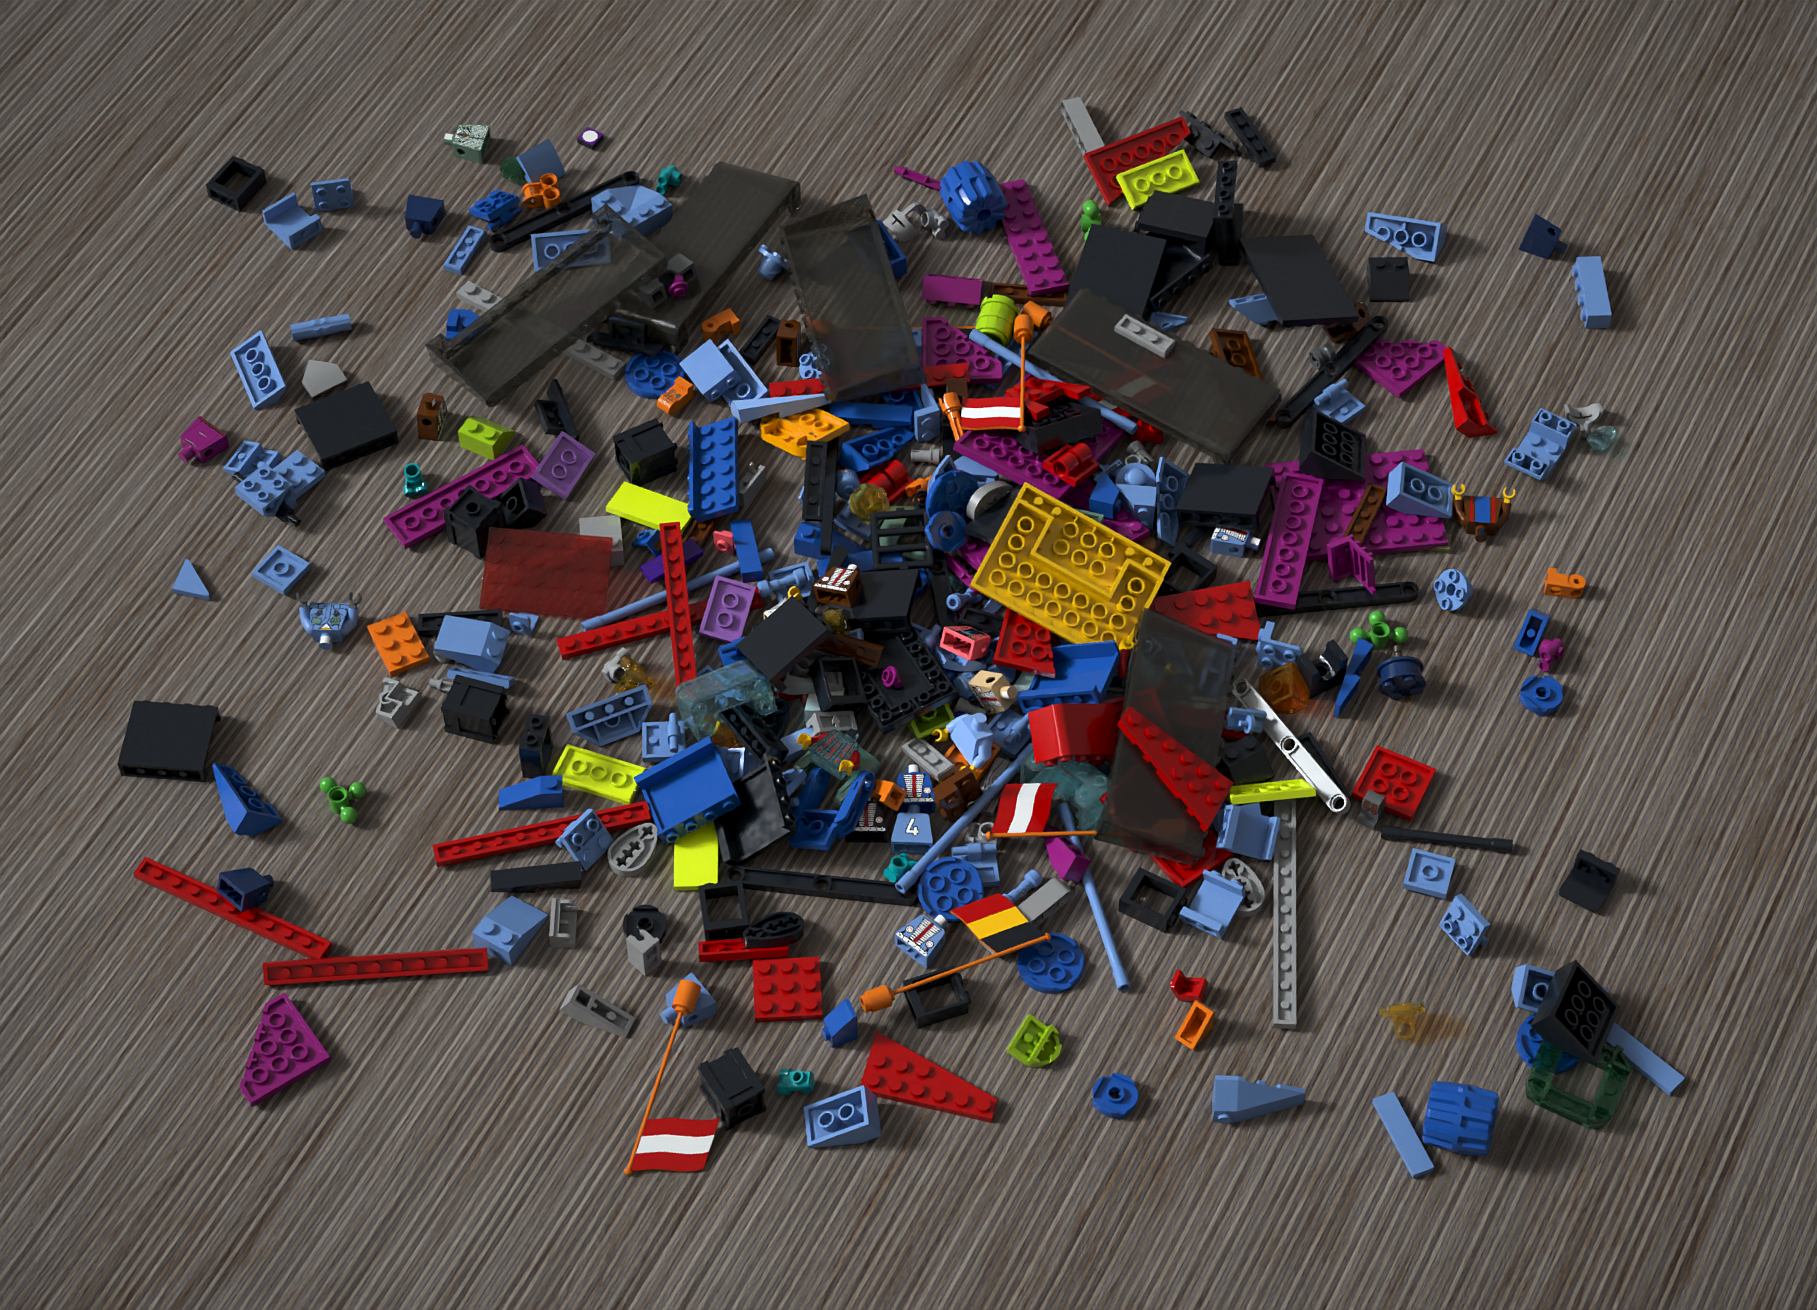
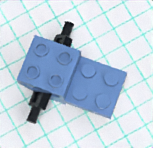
(276, 489)

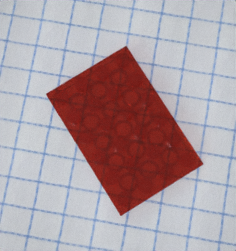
(546, 573)

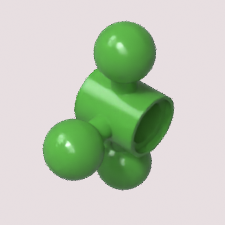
(1090, 217)
(1379, 632)
(357, 790)

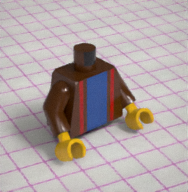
(1481, 514)

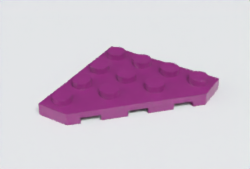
(949, 345)
(1401, 365)
(281, 1052)

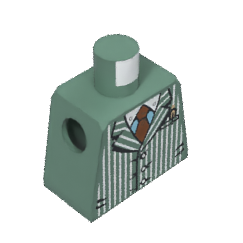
(470, 142)

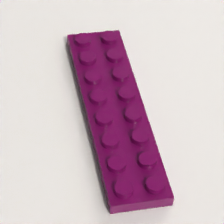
(1030, 241)
(426, 514)
(1288, 541)

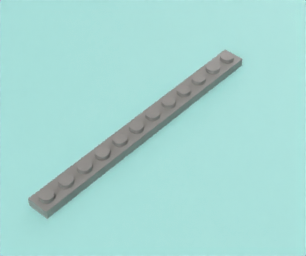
(1284, 917)

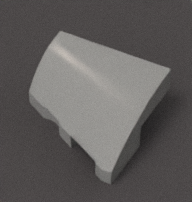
(396, 702)

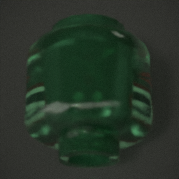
(512, 170)

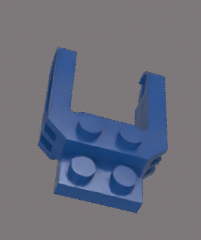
(820, 827)

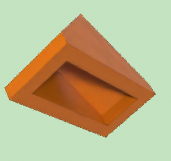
(1195, 1025)

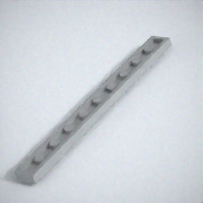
(580, 351)

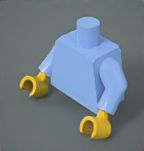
(971, 737)

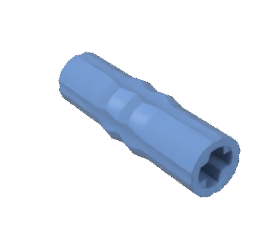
(320, 327)

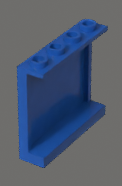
(1081, 676)
(688, 790)

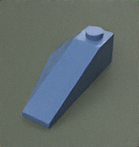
(1413, 236)

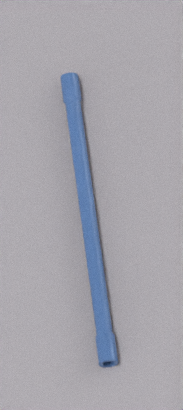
(985, 341)
(600, 621)
(912, 875)
(1118, 970)

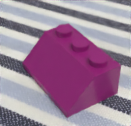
(952, 290)

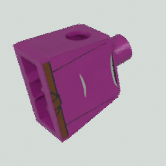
(202, 441)

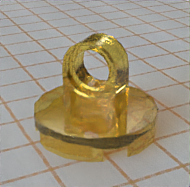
(867, 500)
(633, 677)
(1402, 1014)

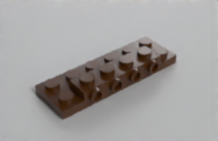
(1237, 351)

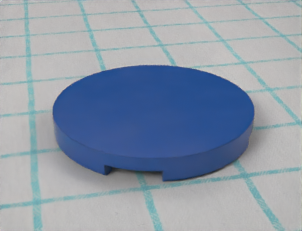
(653, 375)
(951, 493)
(949, 885)
(1051, 964)
(1528, 1044)

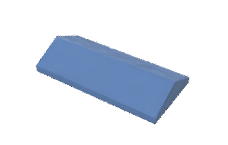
(549, 245)
(259, 371)
(749, 385)

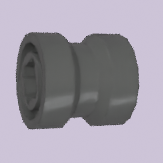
(1320, 356)

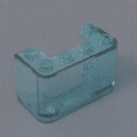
(719, 691)
(1077, 783)

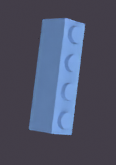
(1592, 292)

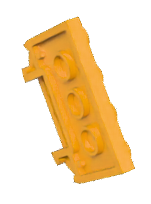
(794, 430)

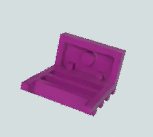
(1348, 559)

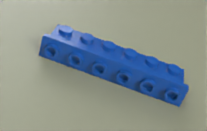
(713, 469)

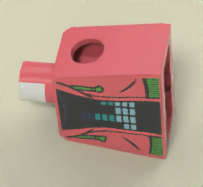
(972, 645)

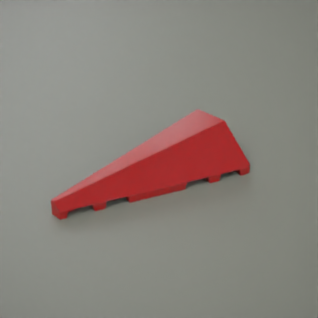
(1465, 401)

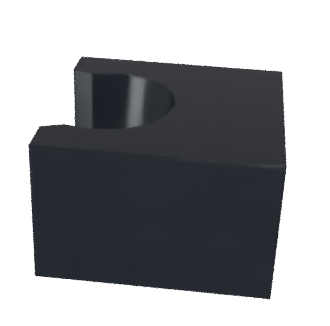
(1329, 665)

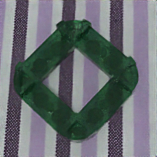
(1587, 1114)

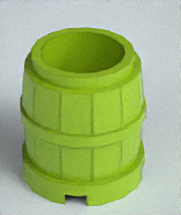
(997, 318)

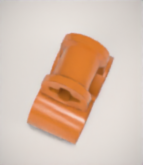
(543, 193)

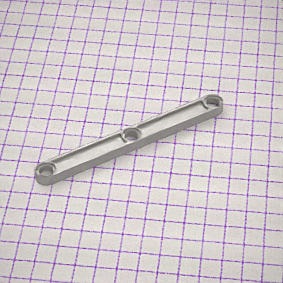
(1299, 755)

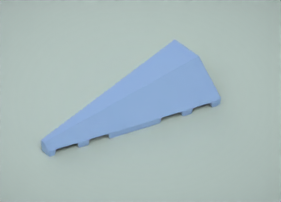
(784, 406)

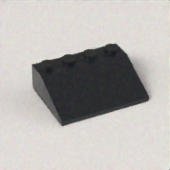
(1064, 425)
(1331, 449)
(1576, 1013)

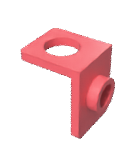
(724, 542)

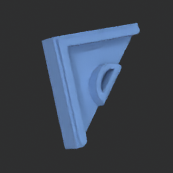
(1167, 321)
(189, 583)

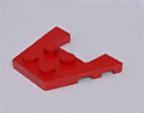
(1041, 391)

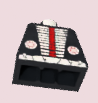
(871, 825)

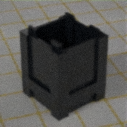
(645, 453)
(470, 519)
(474, 709)
(732, 1088)

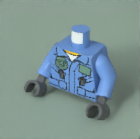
(329, 620)

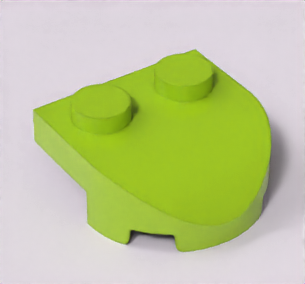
(1035, 1043)

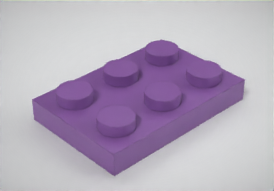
(563, 465)
(726, 610)

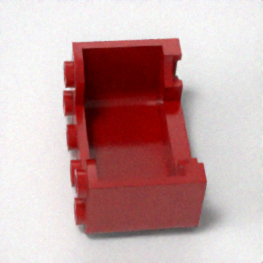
(1074, 732)

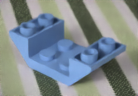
(1542, 445)

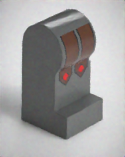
(1372, 809)

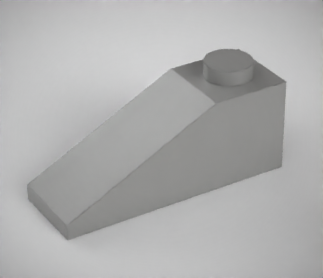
(595, 1011)

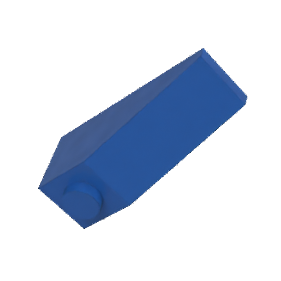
(533, 794)

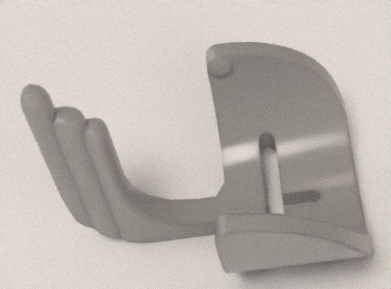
(908, 232)
(1593, 411)

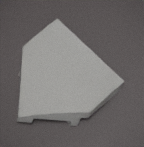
(322, 377)

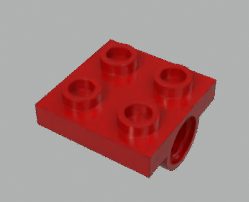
(1072, 463)
(891, 477)

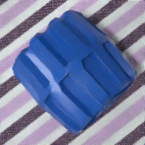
(973, 197)
(1460, 1118)

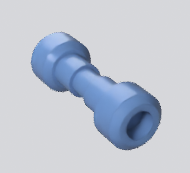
(798, 577)
(957, 601)
(1032, 880)

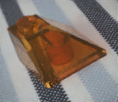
(1285, 689)

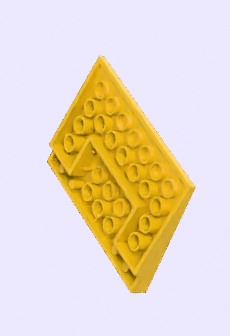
(1068, 571)

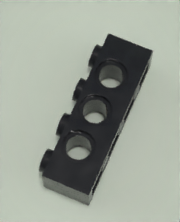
(754, 732)

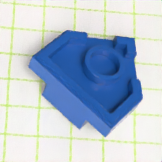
(458, 320)

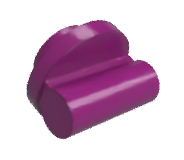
(678, 287)
(891, 677)

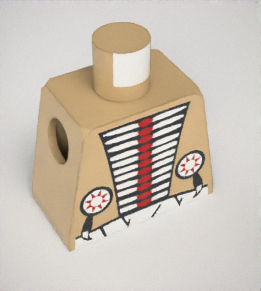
(993, 691)

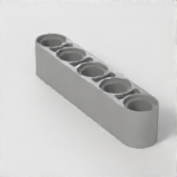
(1081, 125)
(1044, 902)

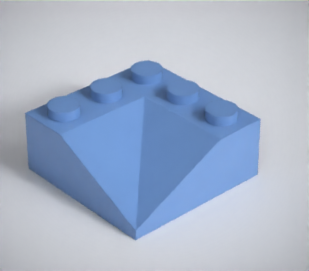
(637, 205)

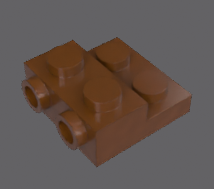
(955, 794)

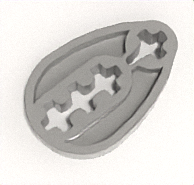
(986, 497)
(641, 858)
(1252, 886)

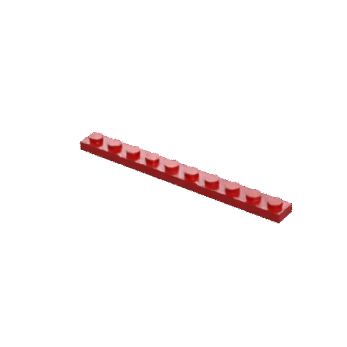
(935, 375)
(677, 602)
(632, 630)
(533, 835)
(213, 902)
(375, 966)

